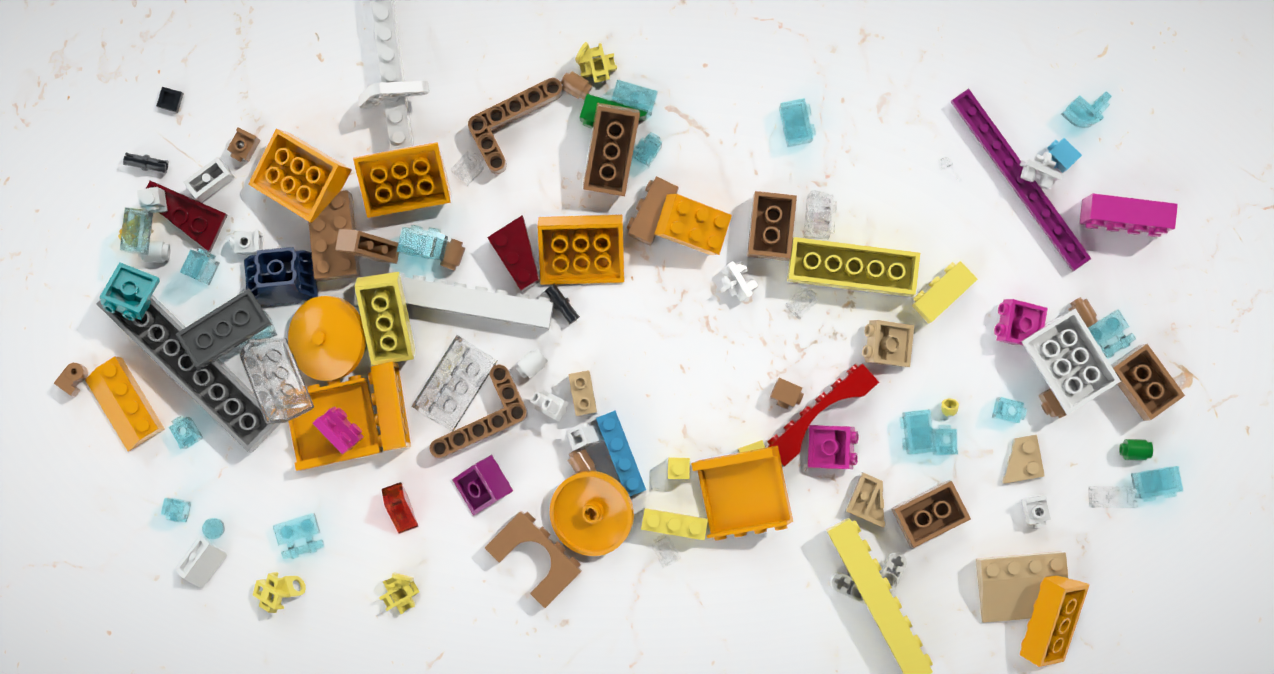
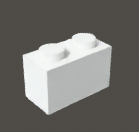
(209, 179)

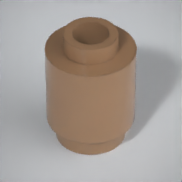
(576, 85)
(453, 254)
(1085, 311)
(581, 461)

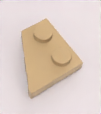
(1024, 460)
(868, 500)

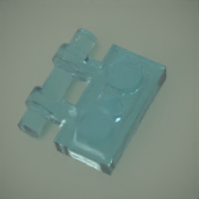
(1108, 327)
(296, 529)

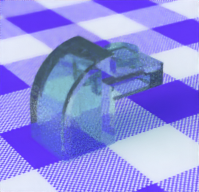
(1085, 115)

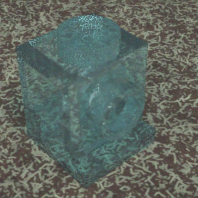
(647, 149)
(1001, 408)
(192, 432)
(942, 448)
(176, 509)

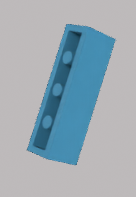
(620, 453)

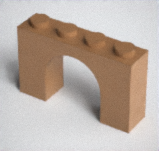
(562, 569)

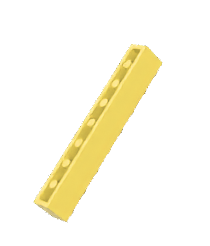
(878, 598)

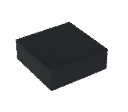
(169, 99)

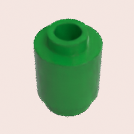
(1136, 449)

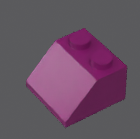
(482, 484)

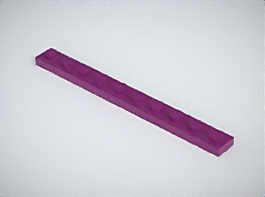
(1027, 191)

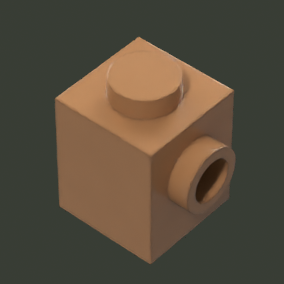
(786, 393)
(1051, 405)

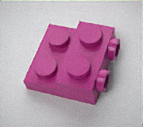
(1018, 321)
(339, 429)
(832, 447)

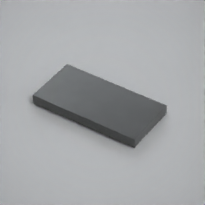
(223, 329)

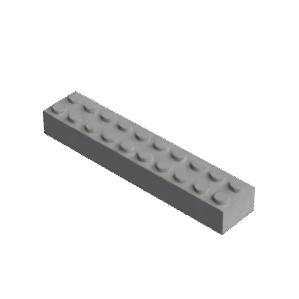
(211, 387)

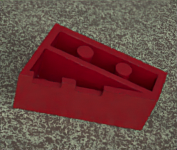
(515, 251)

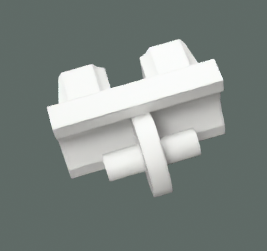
(1031, 168)
(735, 282)
(549, 404)

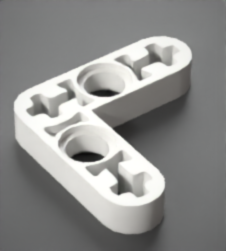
(377, 92)
(888, 564)

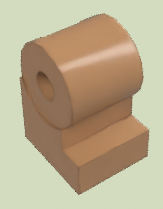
(71, 377)

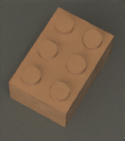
(771, 226)
(1146, 382)
(930, 513)

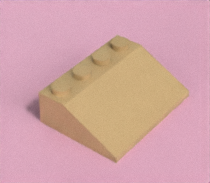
(1012, 583)

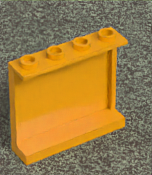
(354, 398)
(744, 493)

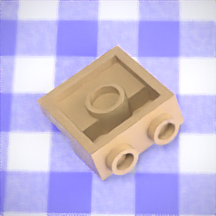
(888, 343)

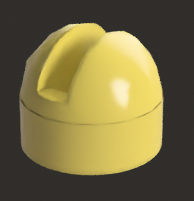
(949, 403)

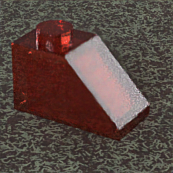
(399, 507)

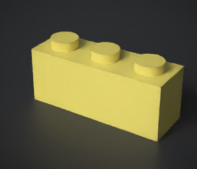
(943, 291)
(674, 524)

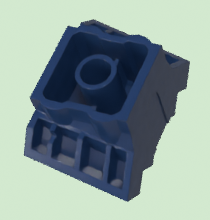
(281, 276)

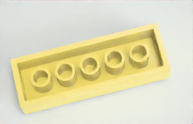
(853, 267)

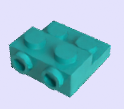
(129, 292)

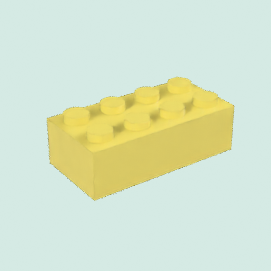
(385, 318)

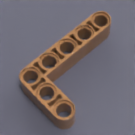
(509, 116)
(487, 421)

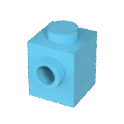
(1063, 154)

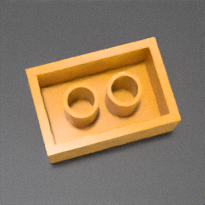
(693, 224)

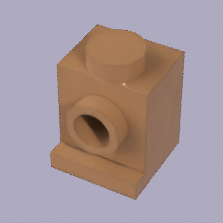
(250, 145)

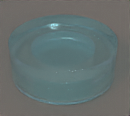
(213, 528)

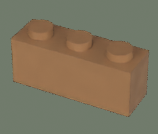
(650, 209)
(367, 246)

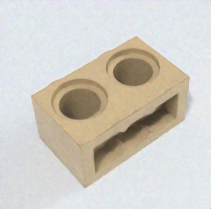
(582, 393)

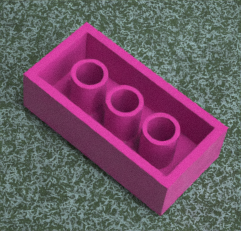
(1128, 214)

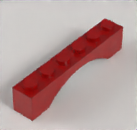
(855, 384)

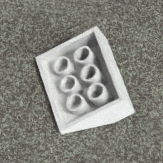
(1071, 361)

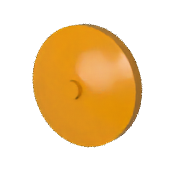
(327, 338)
(591, 513)

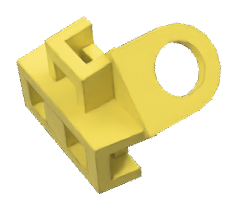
(596, 66)
(279, 588)
(400, 591)

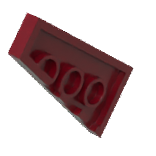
(192, 217)

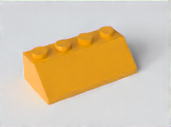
(124, 403)
(390, 406)
(1053, 620)

